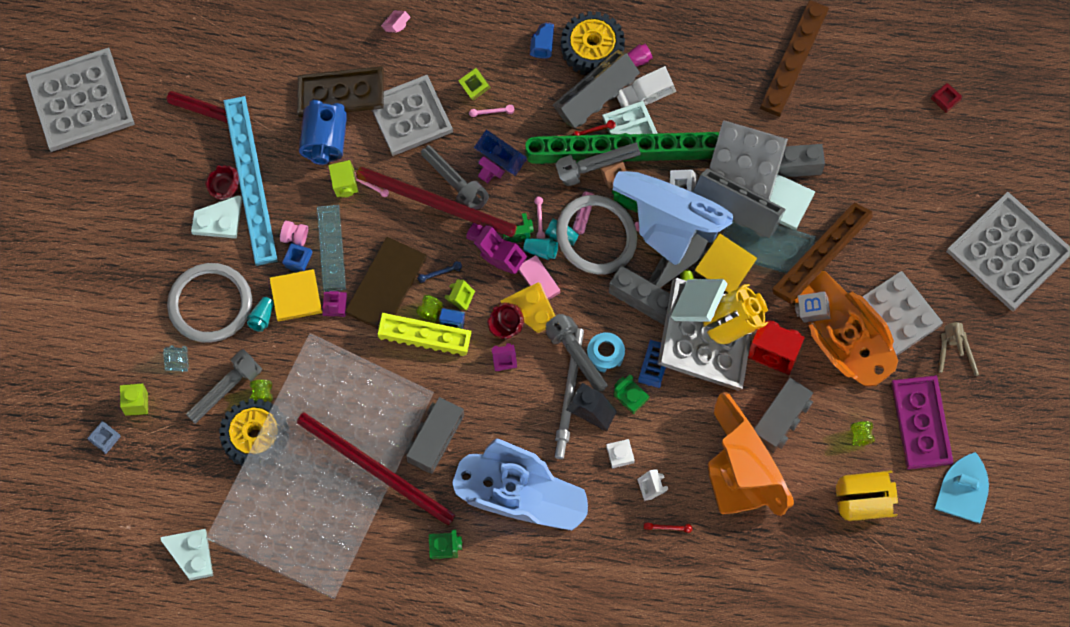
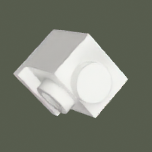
(684, 178)

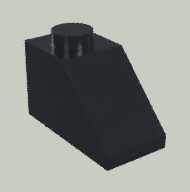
(592, 407)

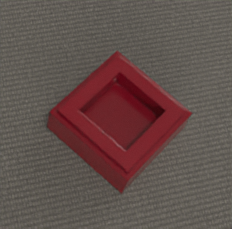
(946, 97)

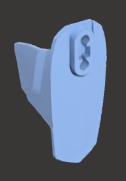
(671, 214)
(520, 487)

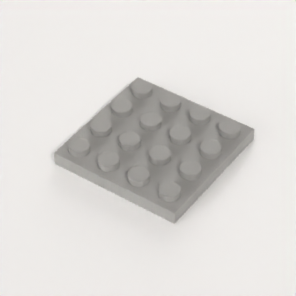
(80, 99)
(1010, 251)
(692, 351)

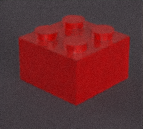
(776, 347)

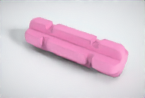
(582, 217)

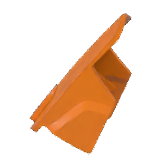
(850, 331)
(744, 470)

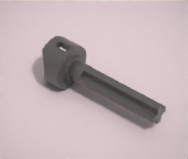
(570, 171)
(466, 191)
(564, 333)
(243, 366)

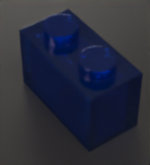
(500, 152)

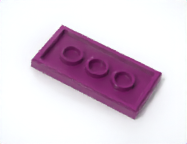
(922, 422)

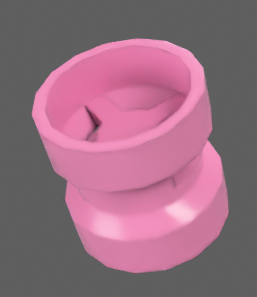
(294, 233)

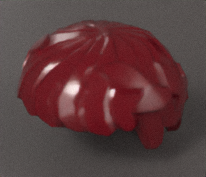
(222, 182)
(505, 320)

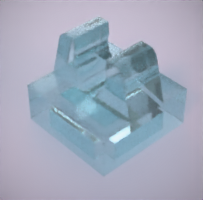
(176, 359)

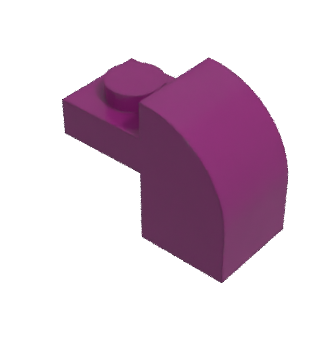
(498, 252)

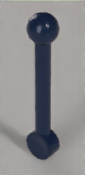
(456, 266)

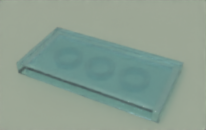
(777, 252)

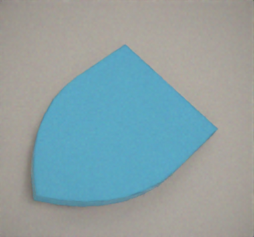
(965, 489)

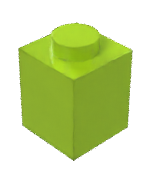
(474, 84)
(343, 179)
(134, 399)

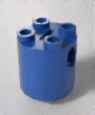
(323, 132)

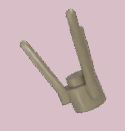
(956, 336)

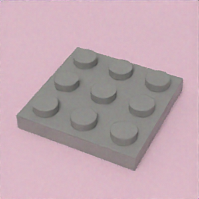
(412, 116)
(748, 157)
(903, 311)

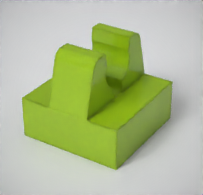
(460, 295)

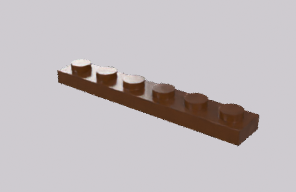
(794, 58)
(822, 252)

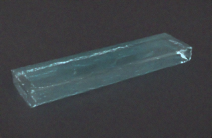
(331, 248)

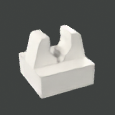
(651, 485)

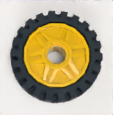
(590, 29)
(238, 425)

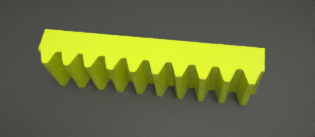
(424, 334)

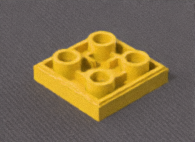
(726, 262)
(295, 295)

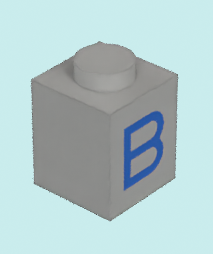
(813, 307)

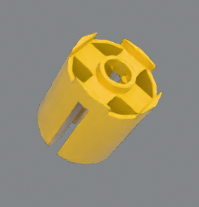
(751, 316)
(866, 484)

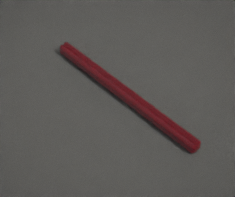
(436, 201)
(375, 468)

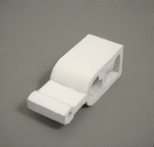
(647, 88)

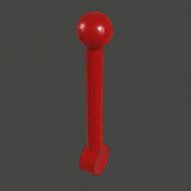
(610, 124)
(686, 528)

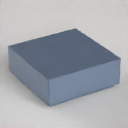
(104, 437)

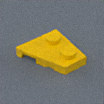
(533, 305)

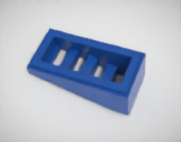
(649, 379)

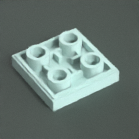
(793, 198)
(699, 300)

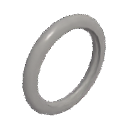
(590, 200)
(188, 275)

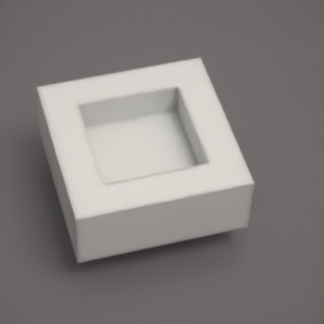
(620, 453)

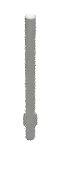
(563, 434)

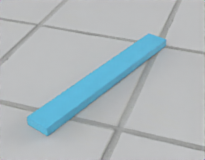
(250, 181)

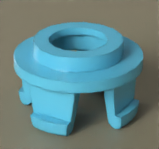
(601, 362)

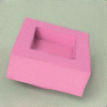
(396, 21)

